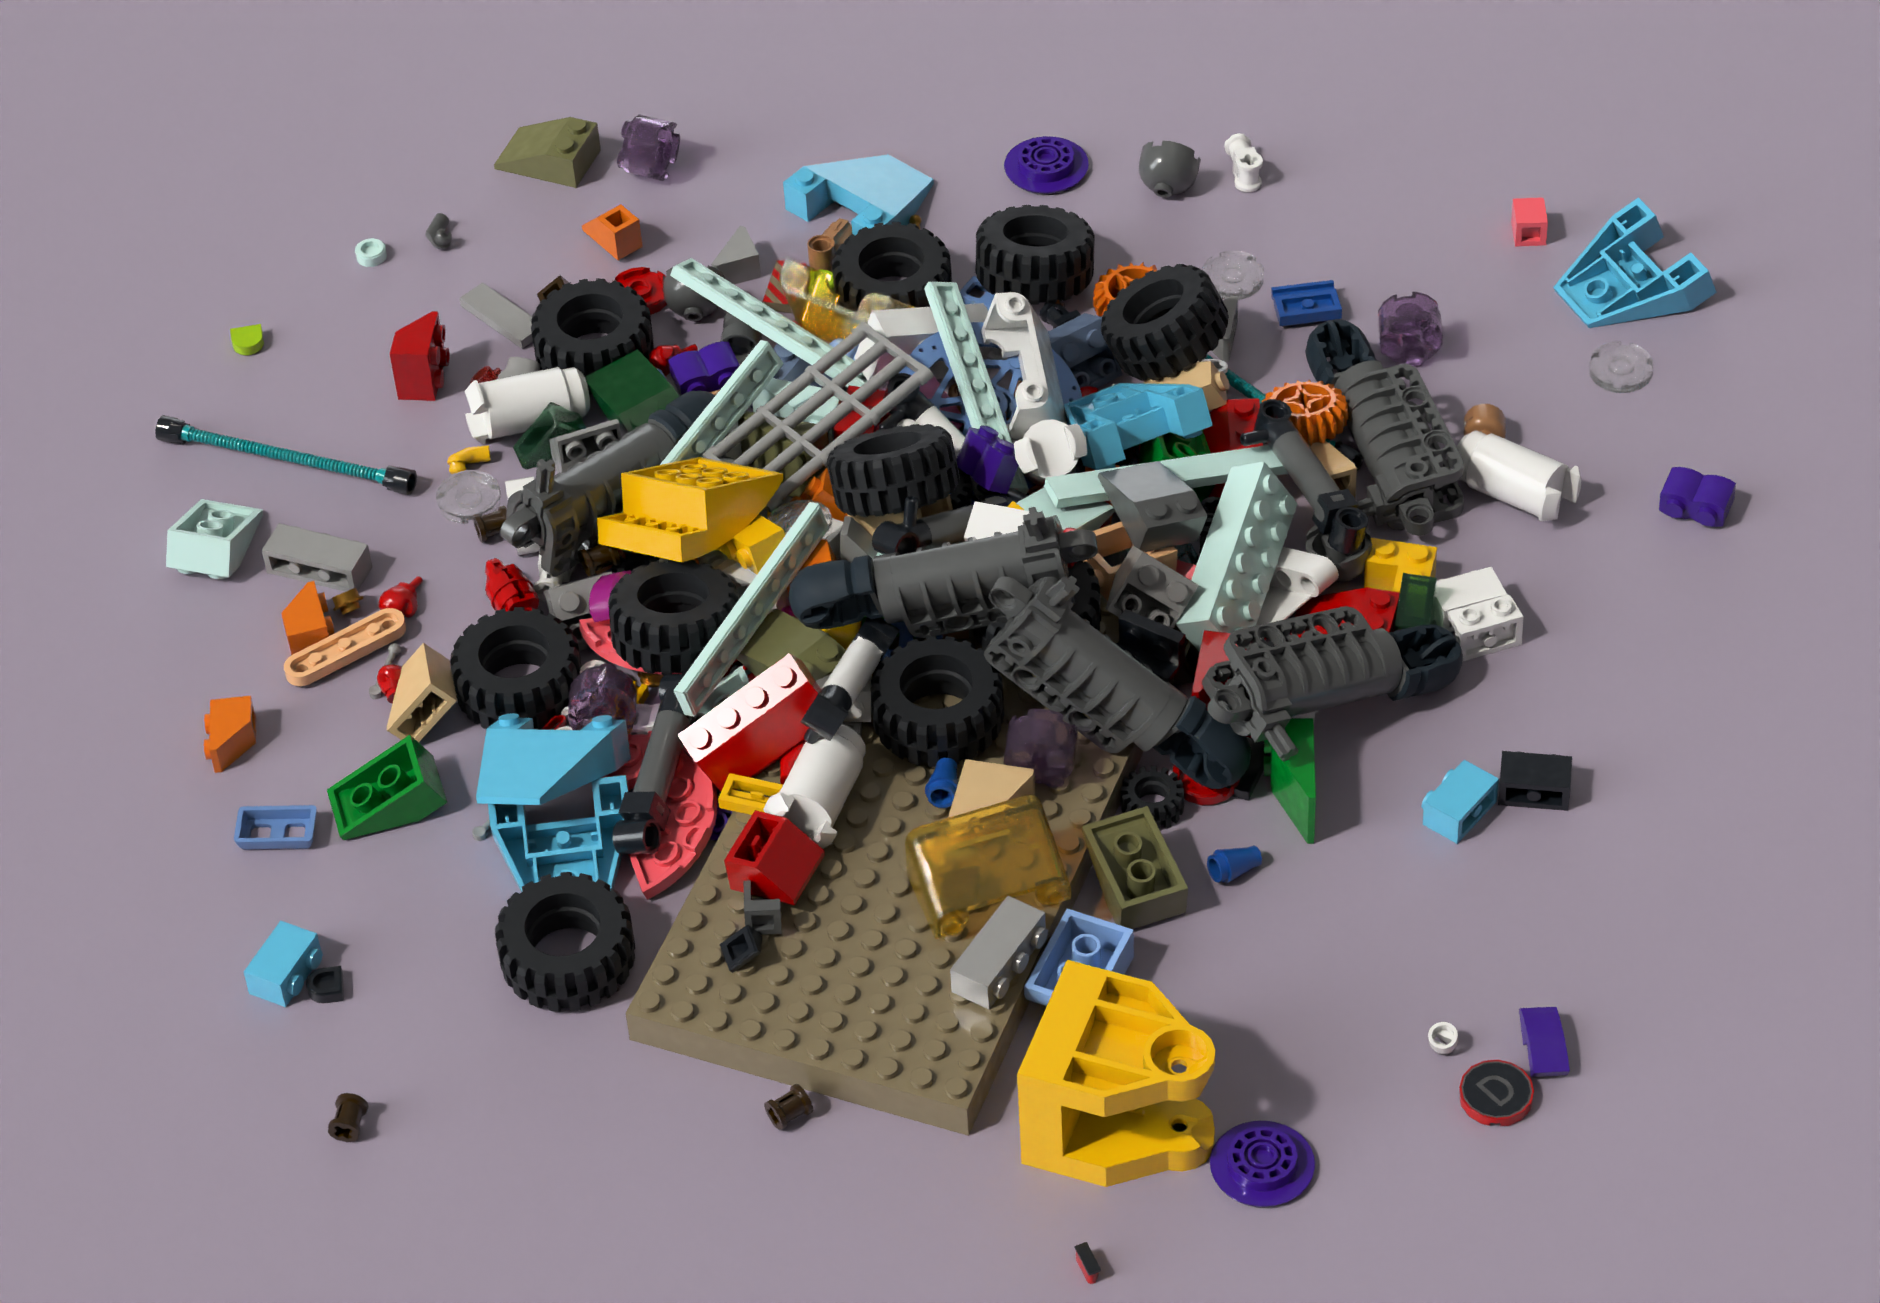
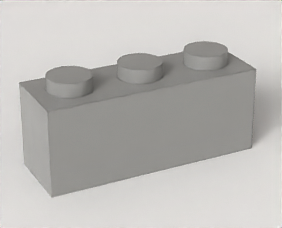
(317, 558)
(998, 952)

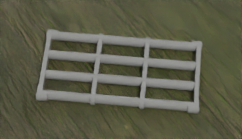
(830, 388)

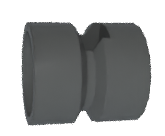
(740, 336)

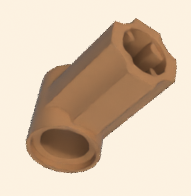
(823, 247)

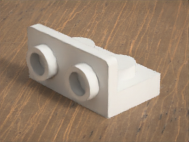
(1487, 626)

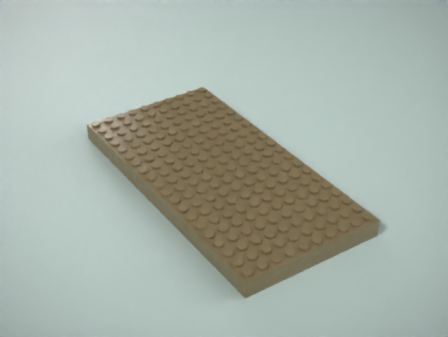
(856, 982)

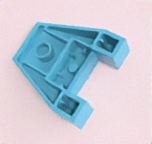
(873, 187)
(1621, 284)
(1135, 414)
(540, 765)
(565, 845)

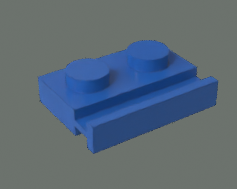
(1306, 303)

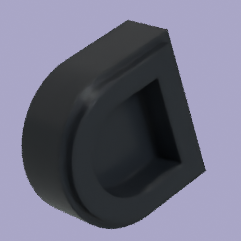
(326, 985)

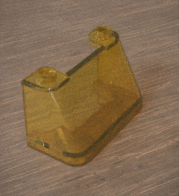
(815, 303)
(982, 861)

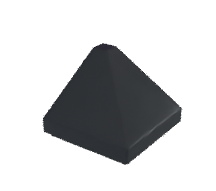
(741, 947)

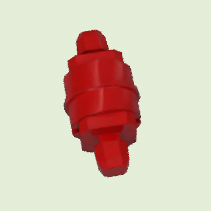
(509, 587)

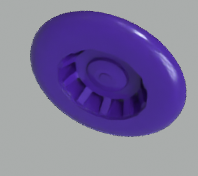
(1046, 164)
(1262, 1153)

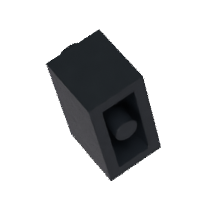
(1535, 780)

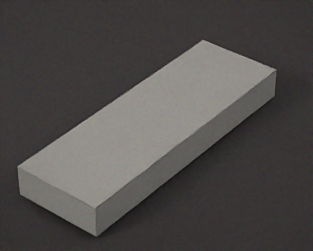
(499, 314)

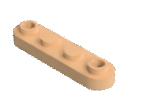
(344, 647)

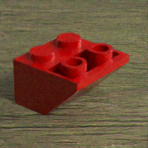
(419, 358)
(773, 857)

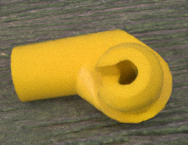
(466, 456)

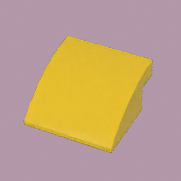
(686, 507)

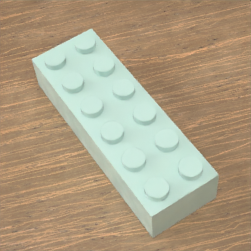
(1239, 553)

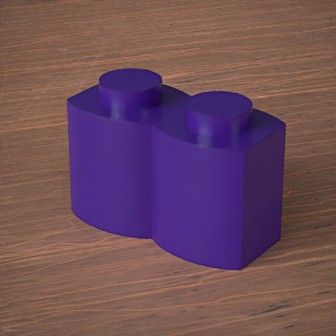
(703, 369)
(988, 459)
(1697, 496)

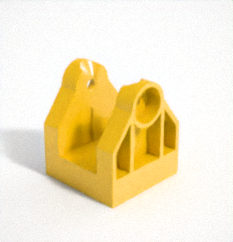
(1103, 1085)

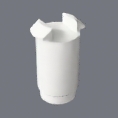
(515, 402)
(1050, 450)
(1517, 474)
(820, 784)

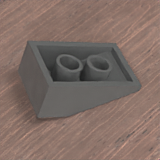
(1154, 505)

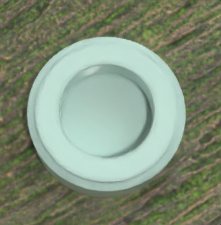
(370, 252)

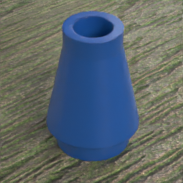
(942, 783)
(1231, 863)

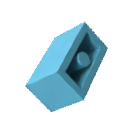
(1460, 801)
(283, 964)

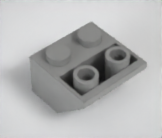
(580, 444)
(1149, 589)
(571, 604)

